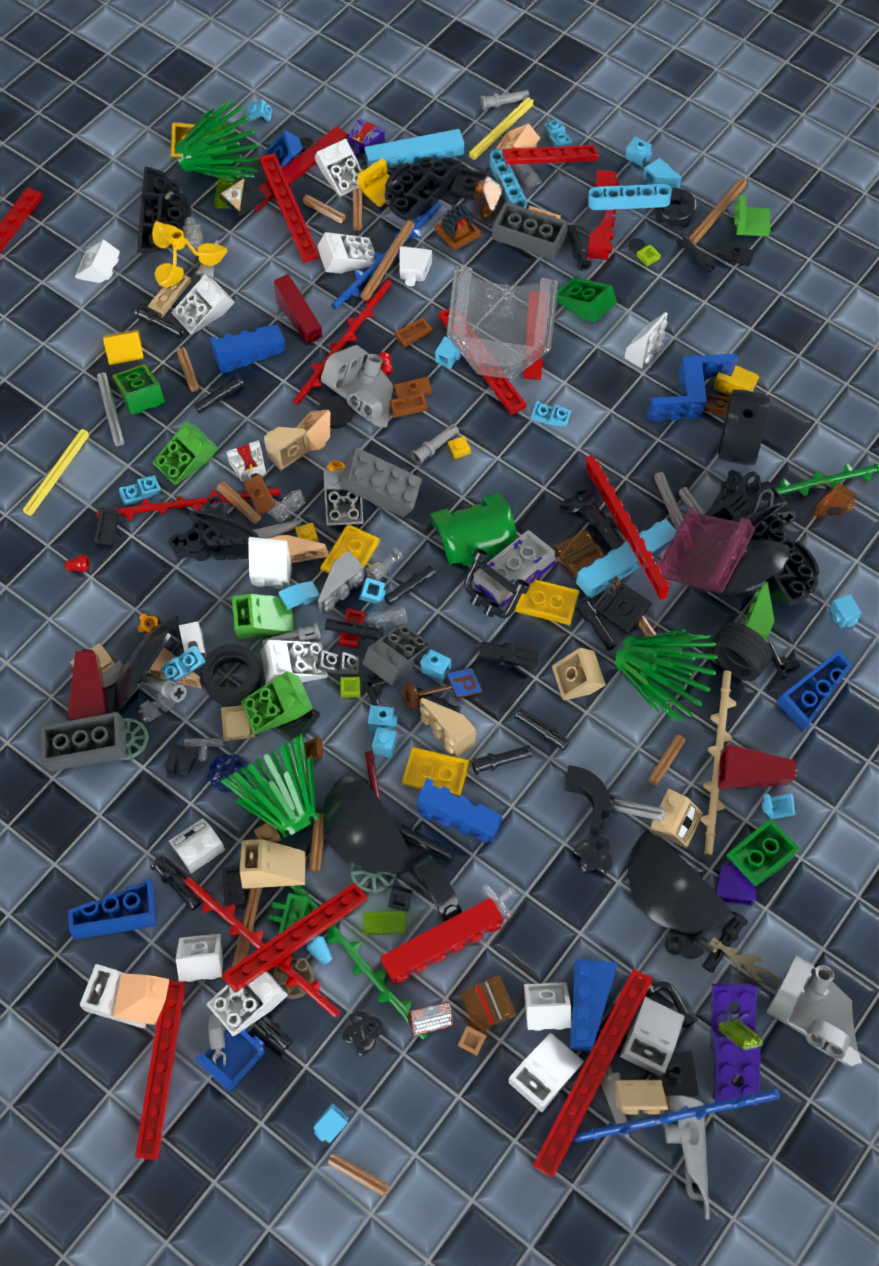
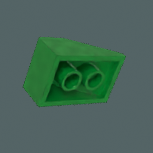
(586, 298)
(139, 389)
(763, 853)

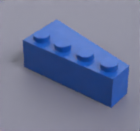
(246, 347)
(812, 691)
(458, 812)
(116, 913)
(589, 996)

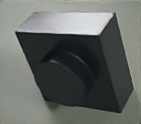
(400, 898)

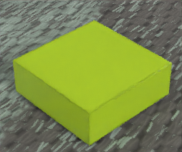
(648, 255)
(350, 687)

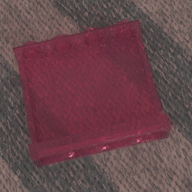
(705, 551)

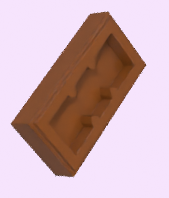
(413, 332)
(413, 387)
(408, 405)
(259, 494)

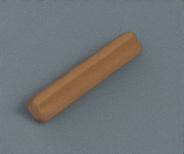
(324, 209)
(357, 209)
(188, 370)
(238, 502)
(666, 760)
(317, 844)
(358, 1174)

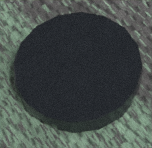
(339, 410)

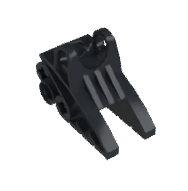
(758, 503)
(214, 529)

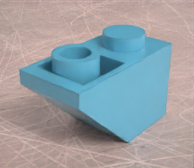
(660, 173)

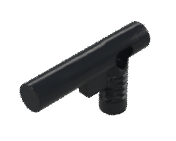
(782, 663)
(374, 690)

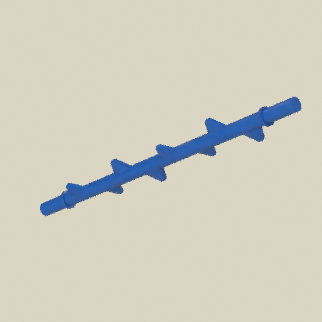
(363, 276)
(683, 1113)

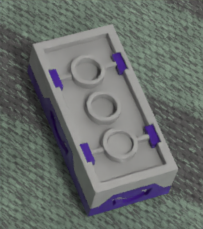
(523, 559)

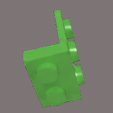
(750, 219)

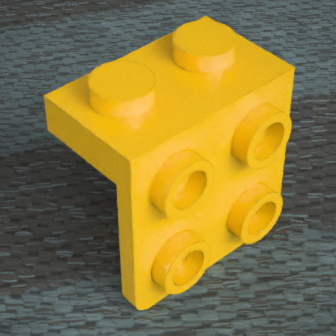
(373, 182)
(740, 379)

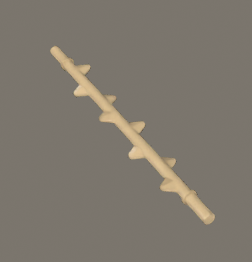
(712, 786)

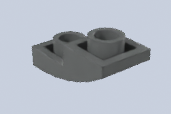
(338, 664)

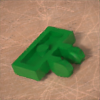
(294, 910)

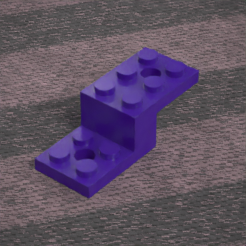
(729, 1057)

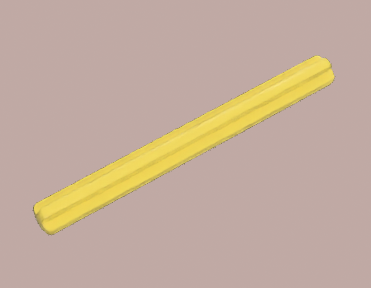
(501, 128)
(55, 472)

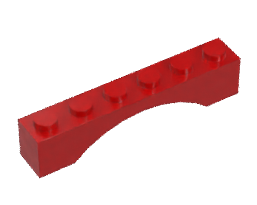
(600, 238)

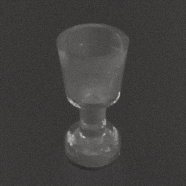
(380, 569)

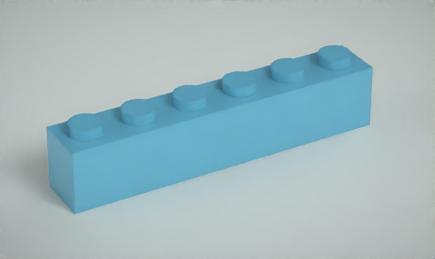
(410, 150)
(622, 561)

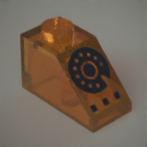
(487, 196)
(836, 502)

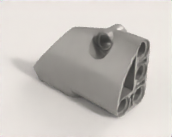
(361, 382)
(817, 1009)
(693, 1139)

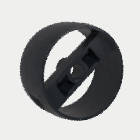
(743, 427)

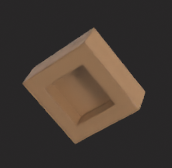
(267, 833)
(472, 1040)

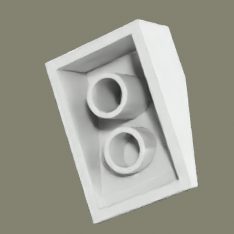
(269, 563)

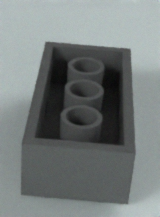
(530, 230)
(380, 482)
(83, 741)

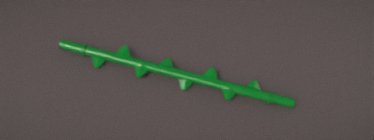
(818, 479)
(361, 965)

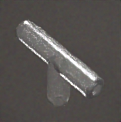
(203, 743)
(499, 900)

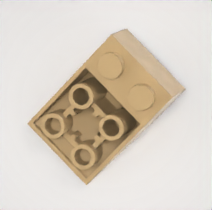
(448, 726)
(270, 864)
(640, 1095)

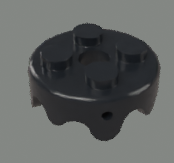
(678, 215)

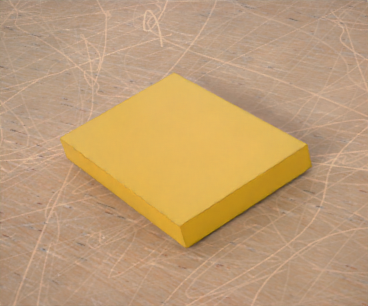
(357, 542)
(549, 602)
(440, 768)

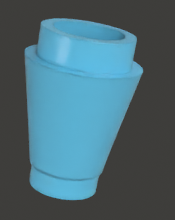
(319, 950)

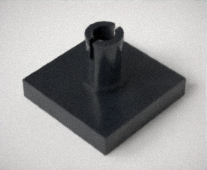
(679, 1076)

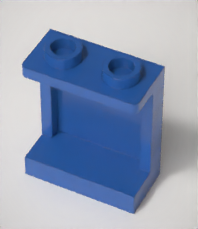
(241, 1055)

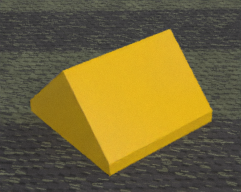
(123, 347)

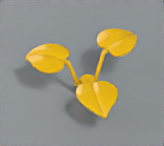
(170, 275)

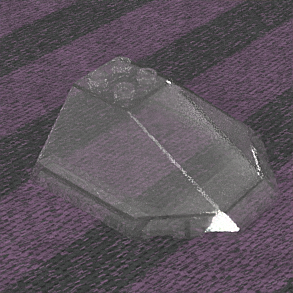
(500, 325)

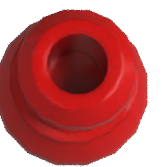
(386, 363)
(80, 564)

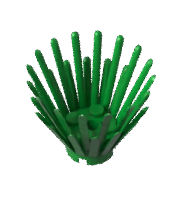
(200, 152)
(643, 660)
(282, 809)

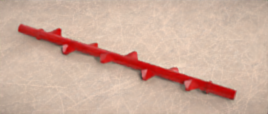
(337, 346)
(196, 503)
(255, 938)

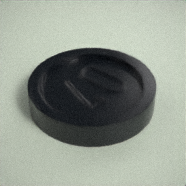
(306, 143)
(636, 244)

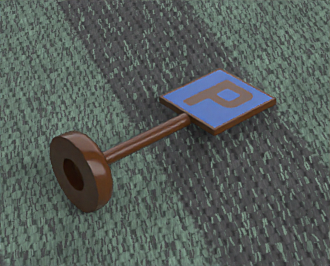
(462, 682)

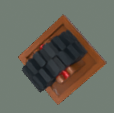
(457, 227)

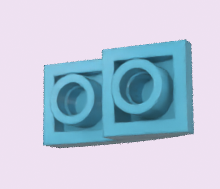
(556, 133)
(550, 415)
(143, 489)
(298, 594)
(183, 665)

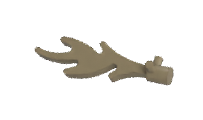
(746, 960)

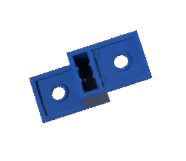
(692, 387)

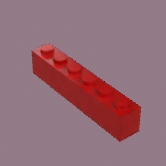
(442, 940)

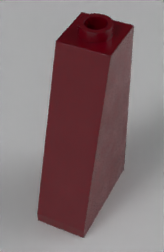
(296, 309)
(87, 687)
(752, 768)

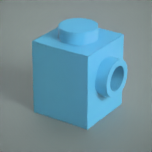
(638, 151)
(447, 353)
(372, 591)
(845, 611)
(435, 665)
(381, 717)
(384, 742)
(330, 1123)

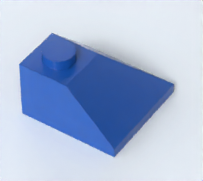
(285, 148)

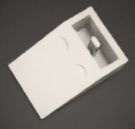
(339, 167)
(345, 252)
(202, 305)
(647, 342)
(291, 656)
(102, 992)
(248, 1005)
(545, 1072)

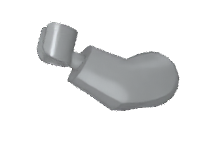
(216, 1037)

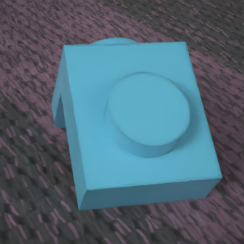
(259, 109)
(778, 806)

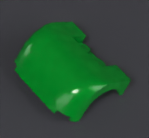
(481, 526)

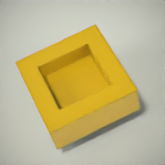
(459, 447)
(307, 532)

